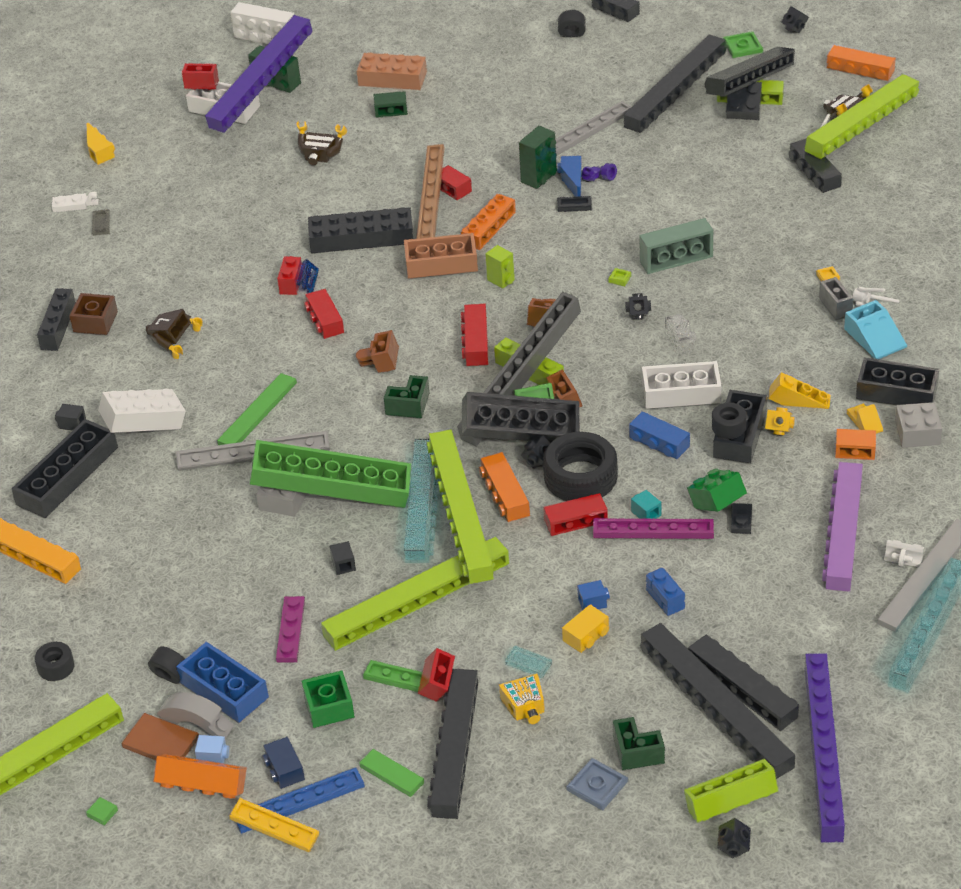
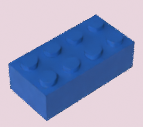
(223, 681)

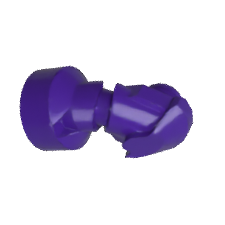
(607, 171)

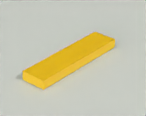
(274, 825)

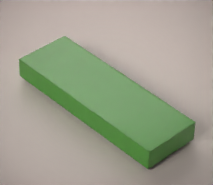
(393, 675)
(391, 772)

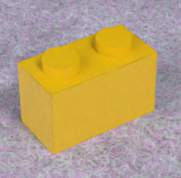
(585, 628)

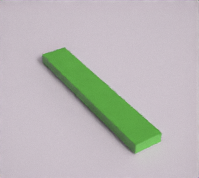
(258, 410)

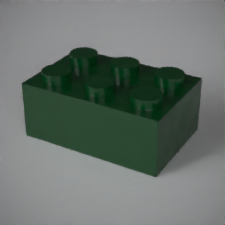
(287, 77)
(537, 157)

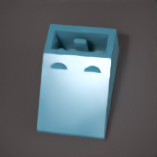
(874, 330)

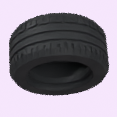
(580, 448)

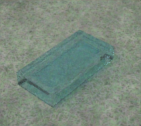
(528, 661)

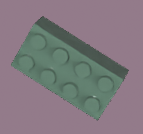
(676, 245)

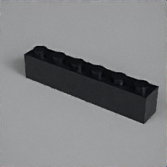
(746, 683)

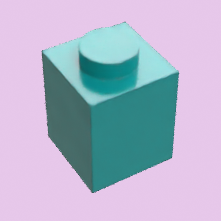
(646, 506)

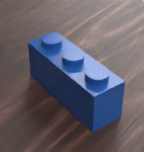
(659, 435)

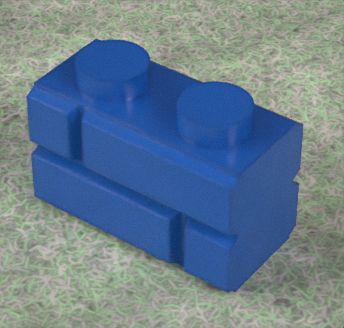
(665, 591)

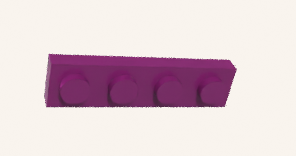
(290, 629)

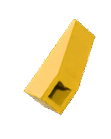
(98, 146)
(796, 393)

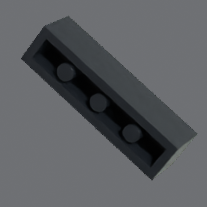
(820, 171)
(56, 319)

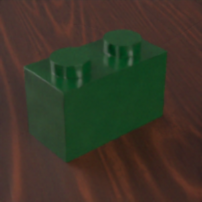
(390, 104)

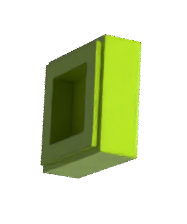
(619, 277)

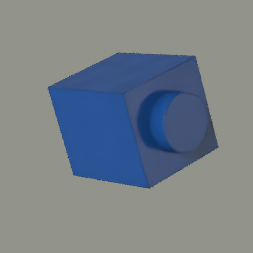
(593, 594)

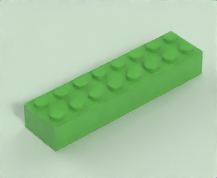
(330, 473)

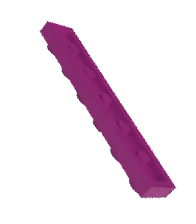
(653, 528)

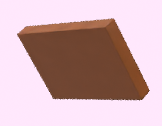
(157, 737)

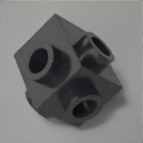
(794, 20)
(638, 298)
(535, 451)
(734, 838)

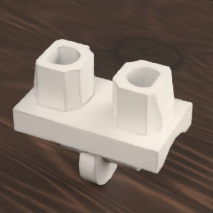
(903, 553)

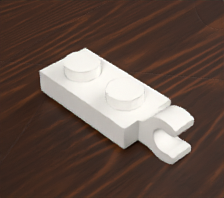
(74, 202)

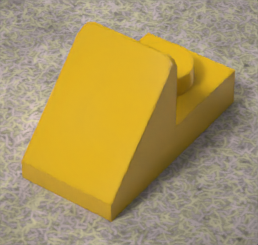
(865, 417)

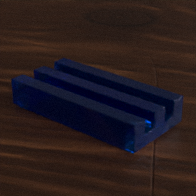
(305, 274)

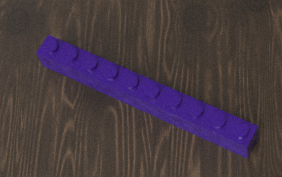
(258, 74)
(824, 749)

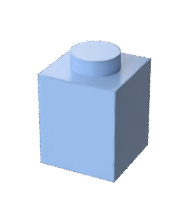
(212, 748)

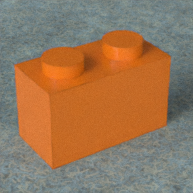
(855, 444)

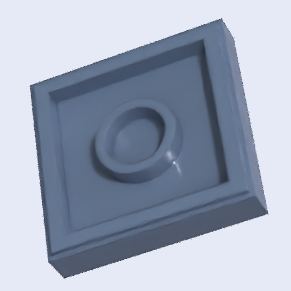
(597, 784)

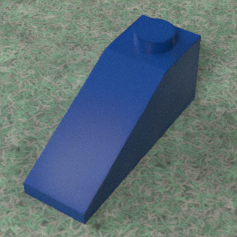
(571, 173)

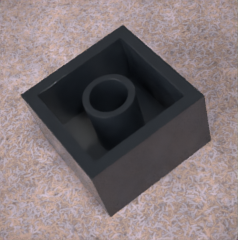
(745, 103)

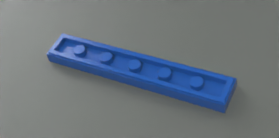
(312, 794)

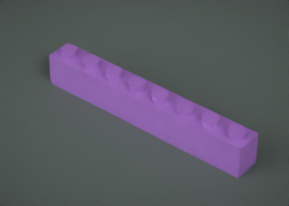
(843, 528)

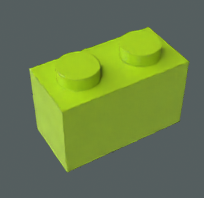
(500, 266)

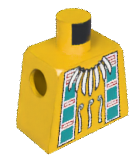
(523, 698)

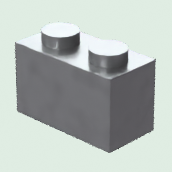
(835, 297)

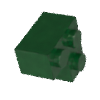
(407, 400)
(636, 748)

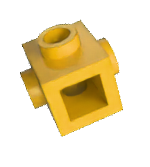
(773, 417)

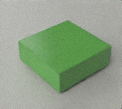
(102, 811)

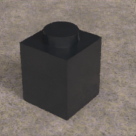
(69, 416)
(342, 558)

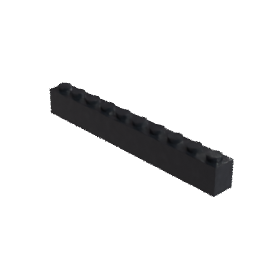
(749, 71)
(674, 83)
(716, 700)

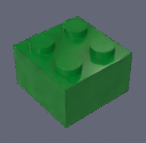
(716, 490)
(328, 699)

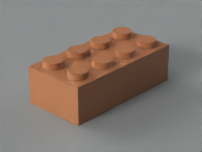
(392, 71)
(440, 255)

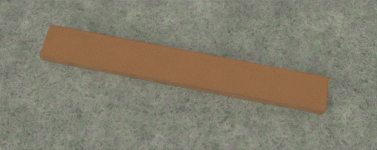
(430, 191)

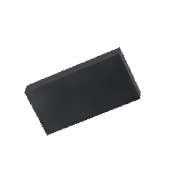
(578, 203)

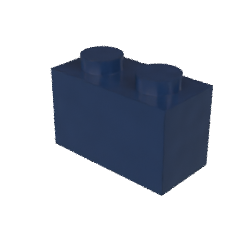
(284, 763)

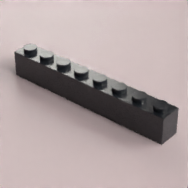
(454, 744)

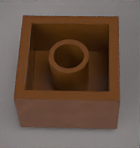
(93, 313)

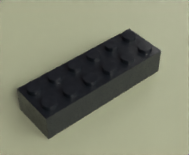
(360, 230)
(518, 417)
(64, 468)

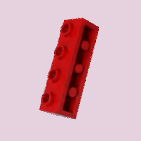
(475, 334)

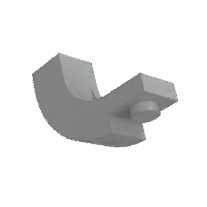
(196, 710)

